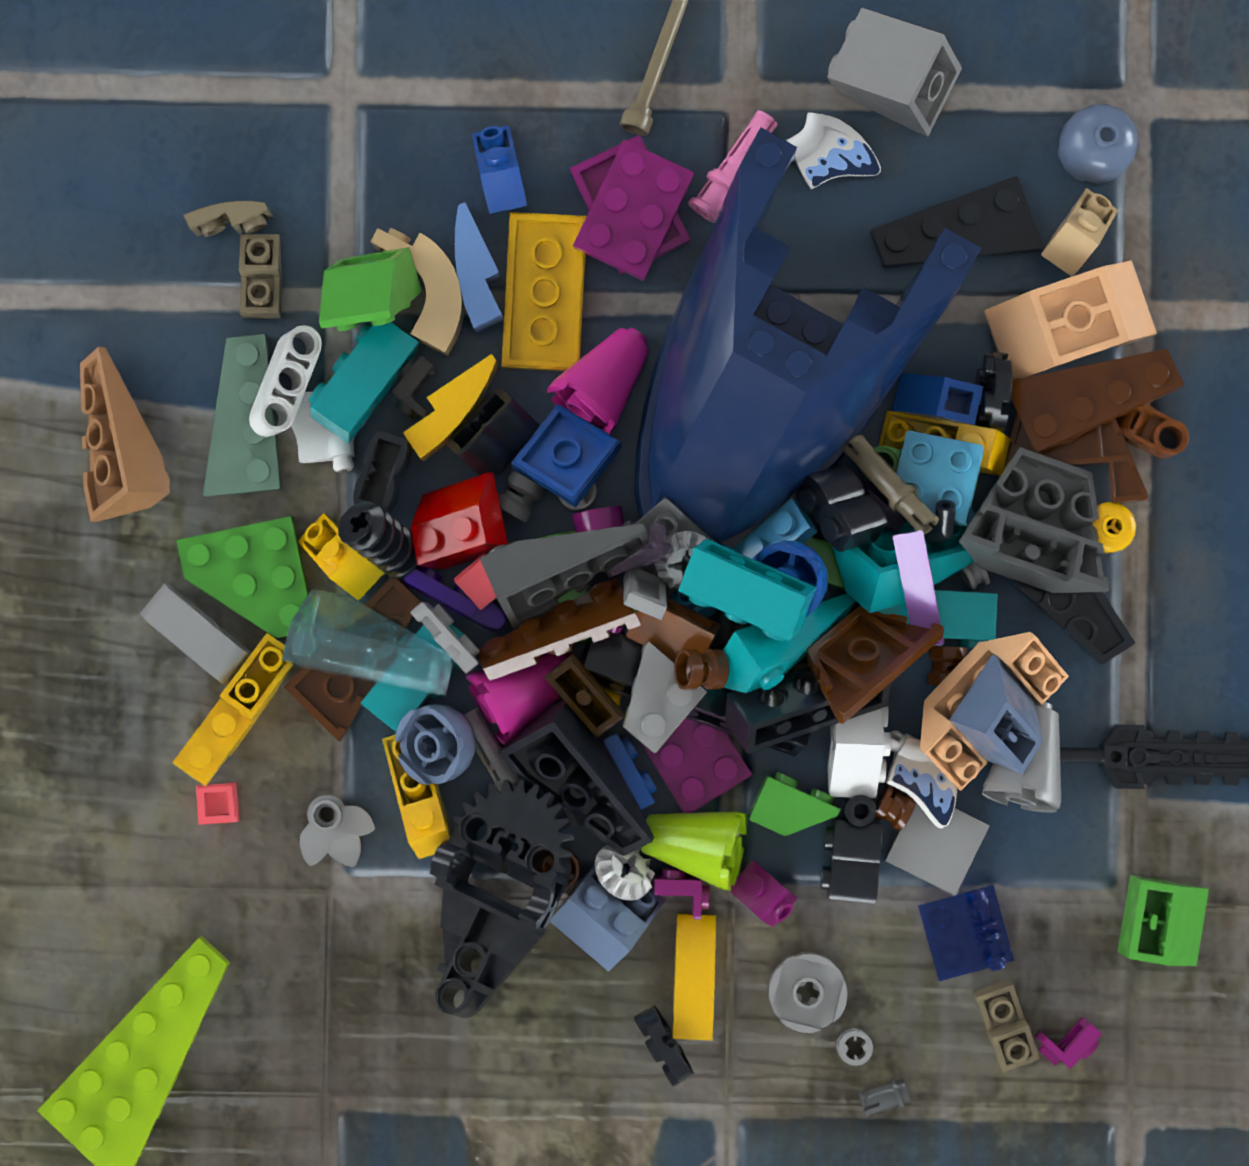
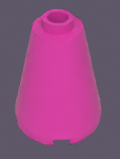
(602, 379)
(516, 697)

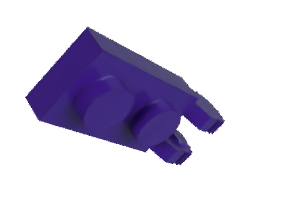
(428, 584)

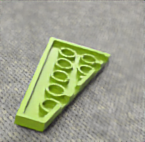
(126, 1079)

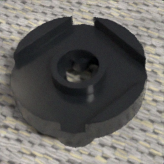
(997, 383)
(663, 1046)

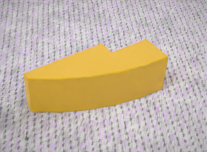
(452, 406)
(694, 977)

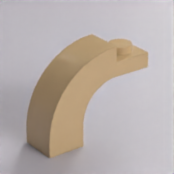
(444, 306)

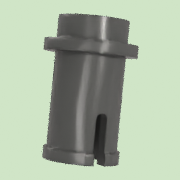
(884, 1097)

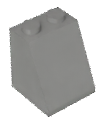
(895, 69)

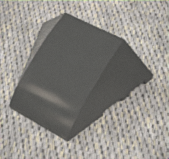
(1040, 526)

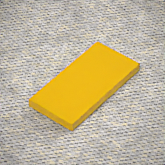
(543, 292)

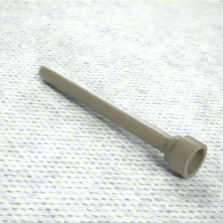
(638, 116)

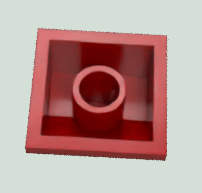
(458, 523)

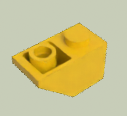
(337, 559)

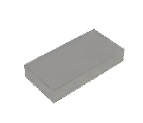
(645, 592)

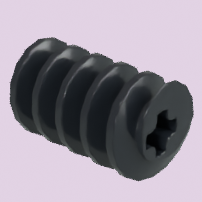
(378, 538)

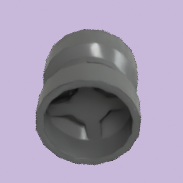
(514, 504)

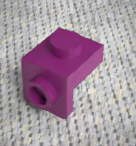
(676, 883)
(763, 894)
(1076, 1044)

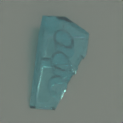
(354, 641)

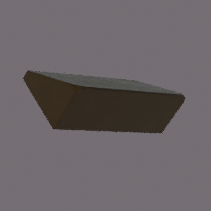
(584, 695)

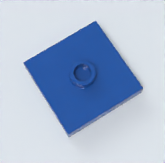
(566, 455)

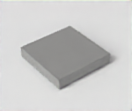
(937, 853)

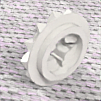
(609, 870)

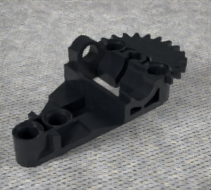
(480, 921)

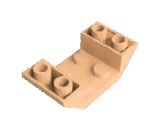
(1071, 319)
(942, 740)

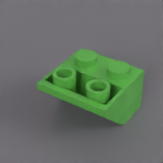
(368, 289)
(1162, 921)

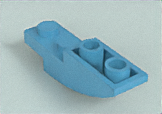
(787, 523)

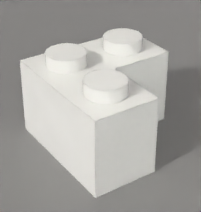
(857, 755)

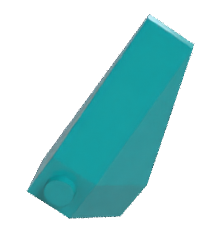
(873, 572)
(763, 661)

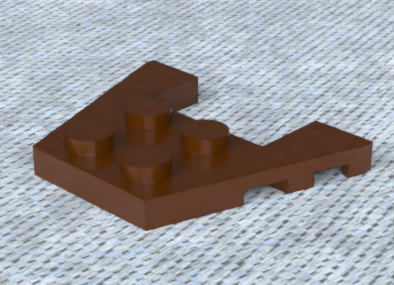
(1098, 446)

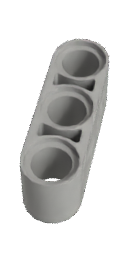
(195, 633)

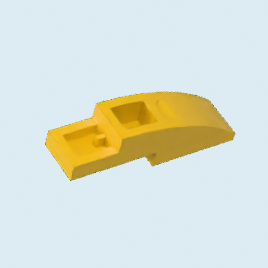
(235, 711)

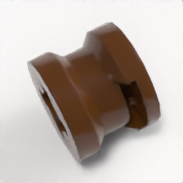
(894, 807)

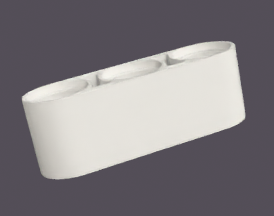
(299, 369)

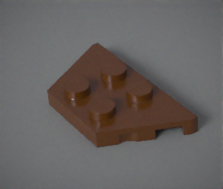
(865, 656)

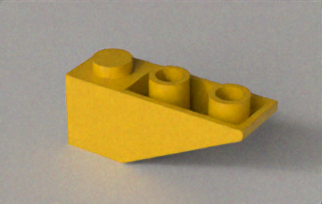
(993, 441)
(419, 804)

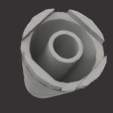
(1040, 783)

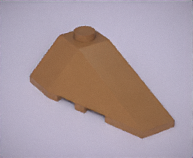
(123, 457)

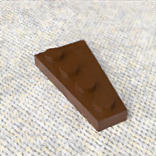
(1084, 397)
(558, 630)
(335, 697)

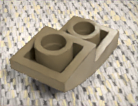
(243, 216)
(260, 276)
(1006, 1025)

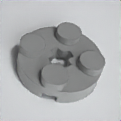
(820, 1010)

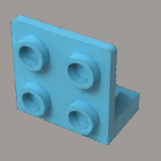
(942, 471)

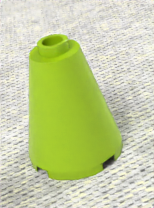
(700, 844)

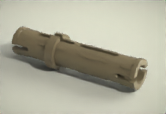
(901, 496)

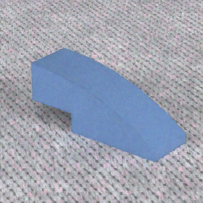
(475, 272)

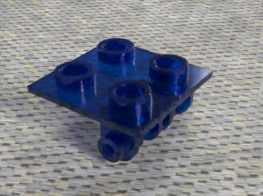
(966, 933)

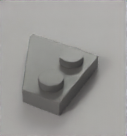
(438, 622)
(657, 701)

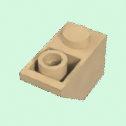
(1080, 232)

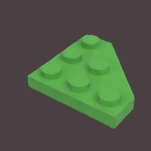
(251, 571)

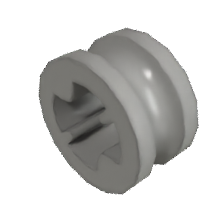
(974, 575)
(866, 1045)

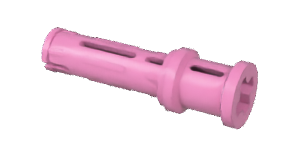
(713, 194)

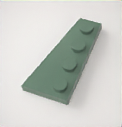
(238, 456)

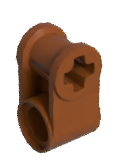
(1146, 430)

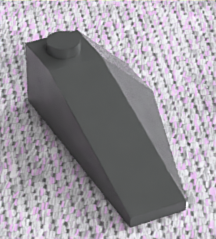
(539, 571)

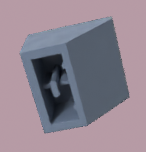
(1000, 718)
(603, 923)

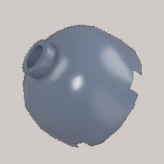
(1098, 144)
(435, 743)

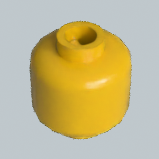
(1121, 524)

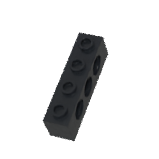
(785, 711)

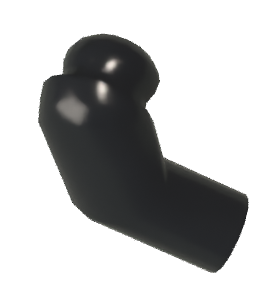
(945, 527)

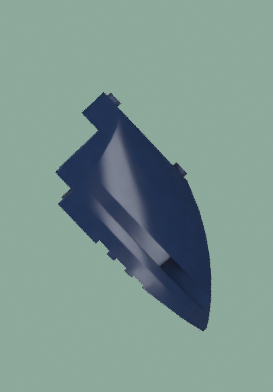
(762, 383)

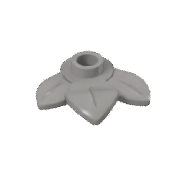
(334, 837)

